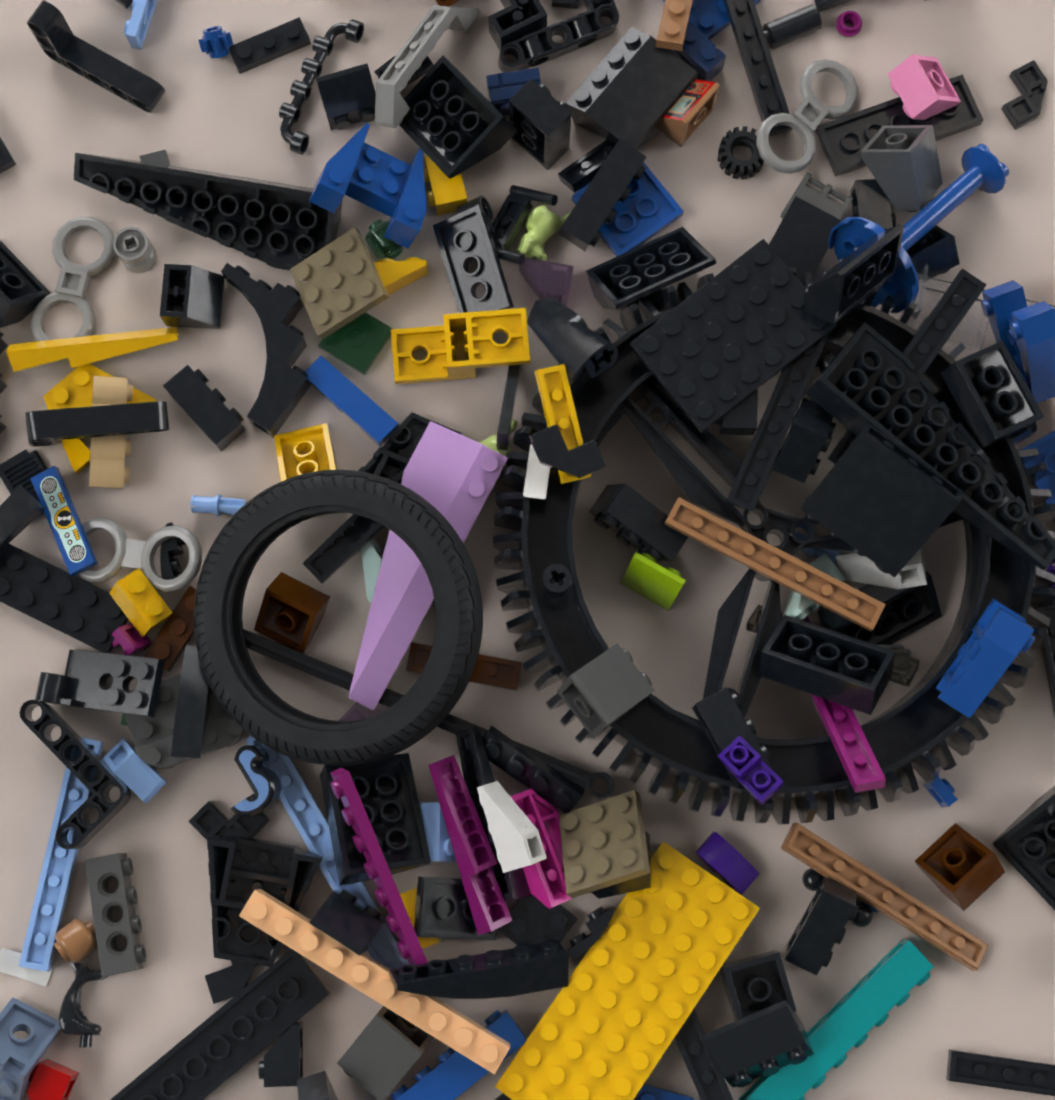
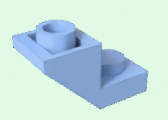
(133, 771)

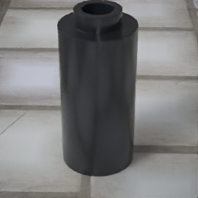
(792, 26)

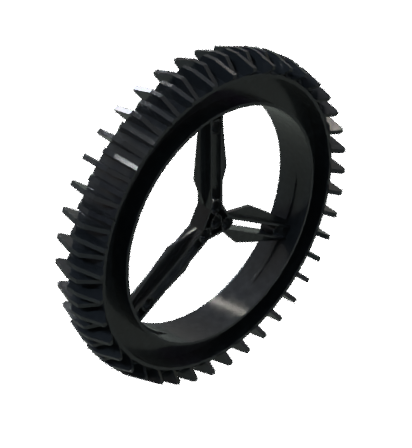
(903, 737)

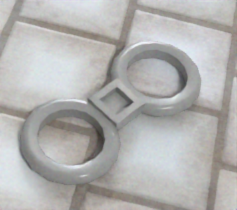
(807, 116)
(74, 278)
(141, 554)

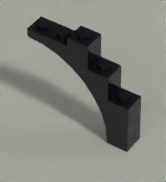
(281, 385)

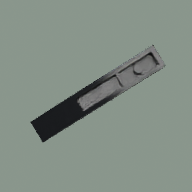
(488, 974)

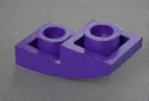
(750, 770)
(727, 862)

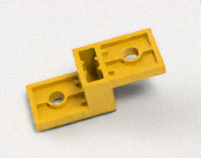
(460, 346)

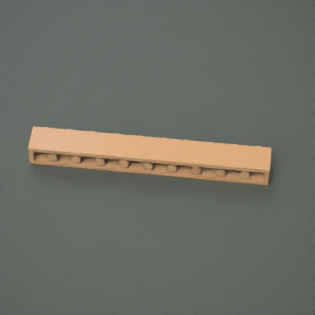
(374, 981)

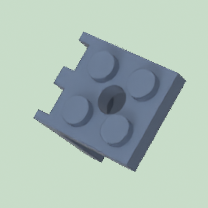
(21, 1056)

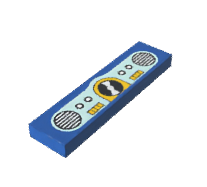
(64, 521)

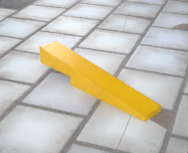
(86, 348)

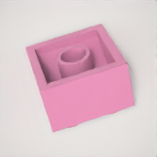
(923, 87)

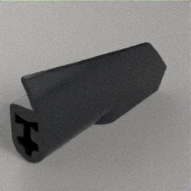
(570, 339)

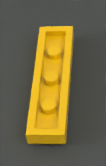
(560, 409)

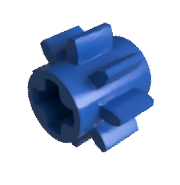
(215, 42)

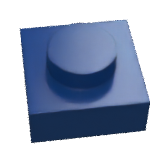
(941, 791)

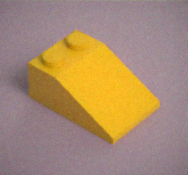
(305, 451)

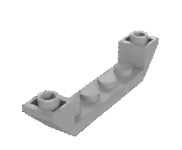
(389, 104)

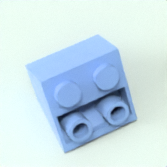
(436, 833)

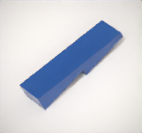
(351, 401)

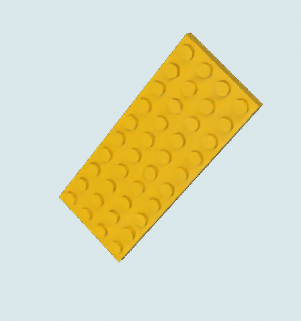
(632, 987)

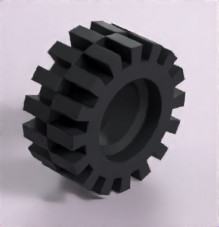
(734, 165)

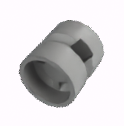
(134, 250)

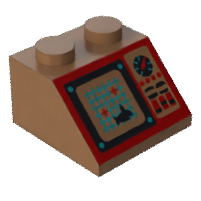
(689, 111)

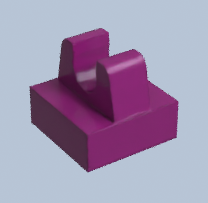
(130, 640)

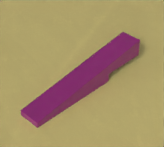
(469, 847)

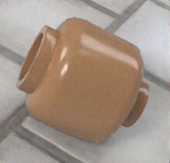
(76, 940)

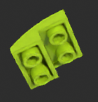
(653, 580)

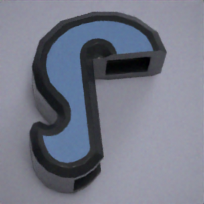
(261, 780)

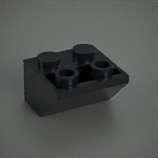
(191, 297)

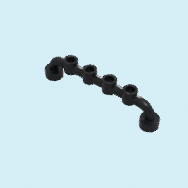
(312, 69)

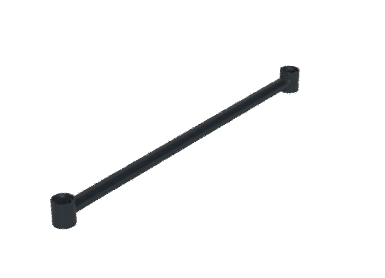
(389, 697)

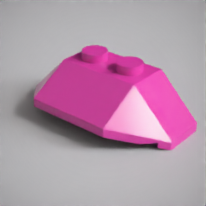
(545, 877)

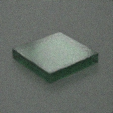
(358, 342)

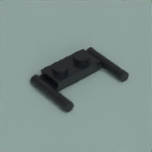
(512, 217)

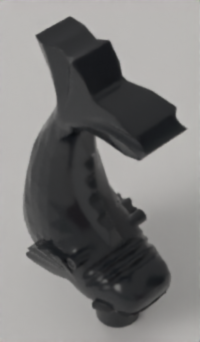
(70, 1016)

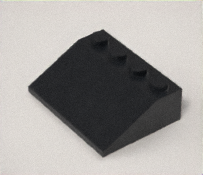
(630, 89)
(454, 120)
(648, 269)
(393, 811)
(1031, 845)

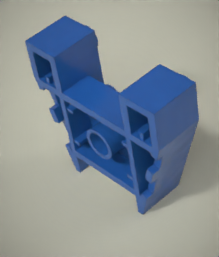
(377, 182)
(1026, 334)
(984, 657)

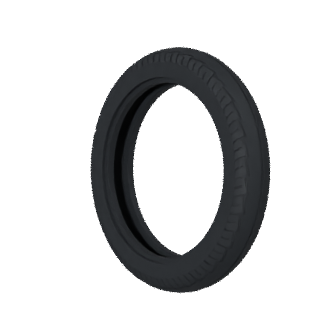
(223, 644)

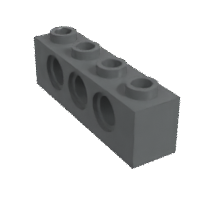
(106, 928)

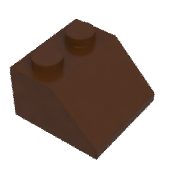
(291, 612)
(960, 866)

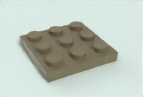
(339, 283)
(604, 844)

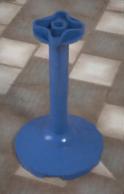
(981, 172)

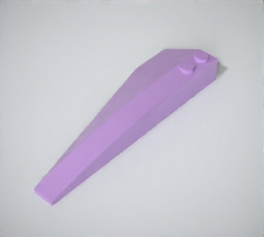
(456, 480)

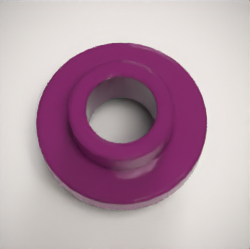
(852, 18)

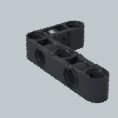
(576, 32)

